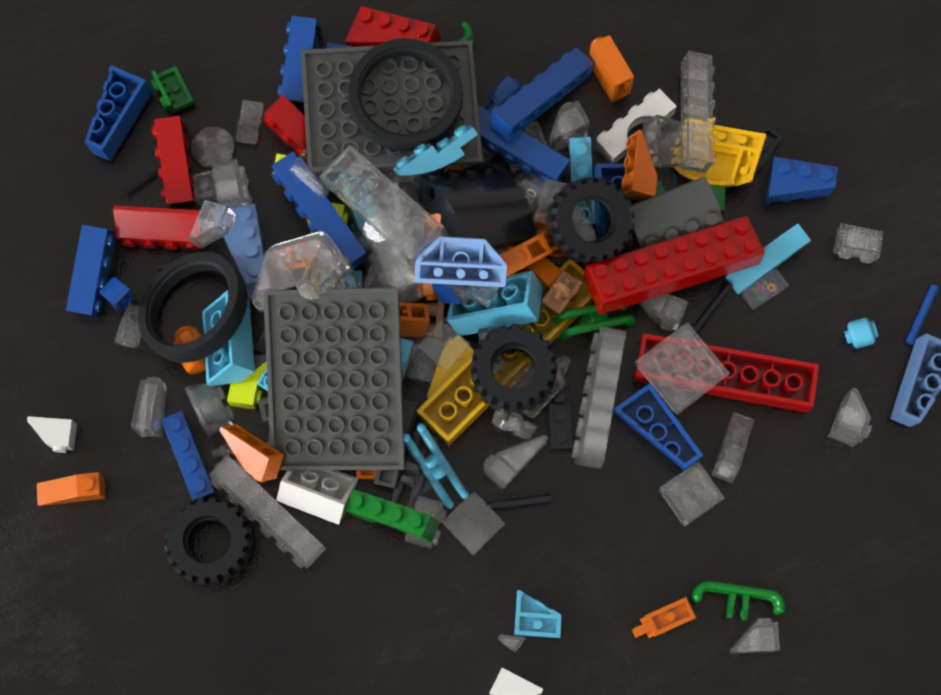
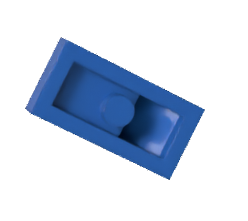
(117, 294)

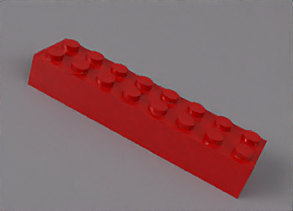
(673, 265)
(755, 377)

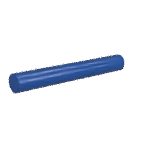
(914, 331)

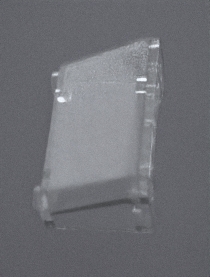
(304, 262)

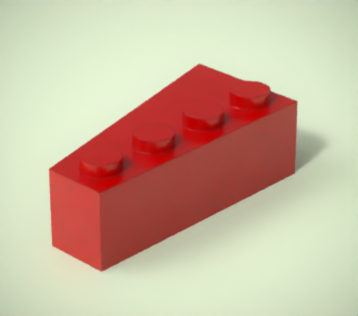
(375, 27)
(287, 123)
(174, 161)

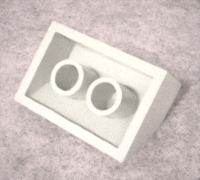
(317, 492)

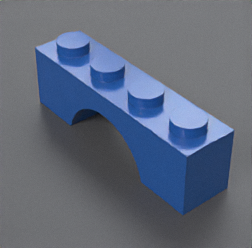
(188, 456)

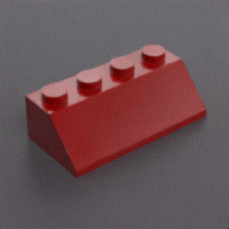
(154, 227)

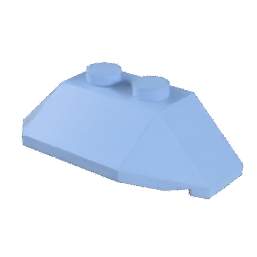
(461, 263)

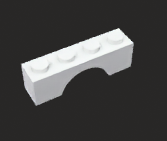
(613, 143)

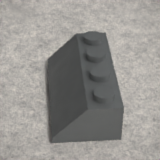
(675, 213)

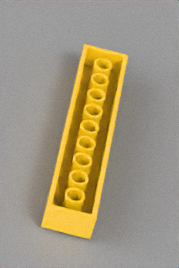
(456, 401)

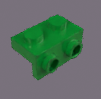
(173, 90)

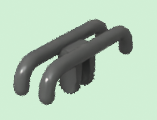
(411, 475)

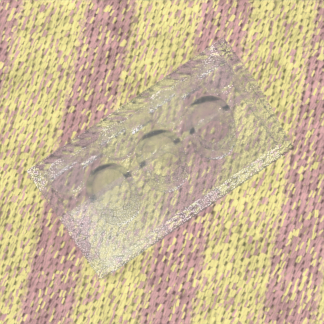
(393, 266)

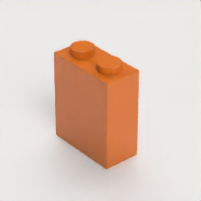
(611, 68)

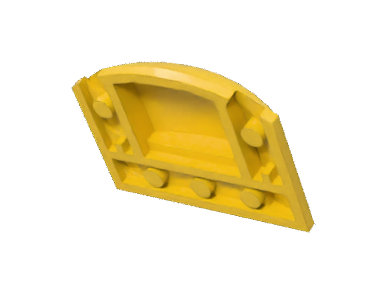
(735, 160)

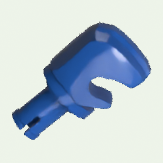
(503, 90)

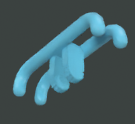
(435, 466)

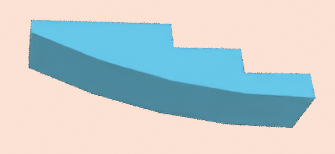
(775, 254)

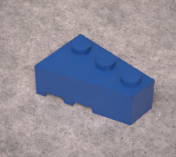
(798, 180)

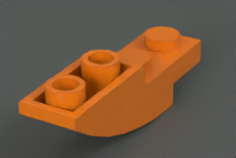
(528, 252)

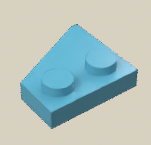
(535, 618)

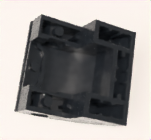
(479, 205)

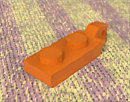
(665, 619)

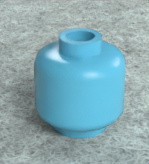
(861, 333)

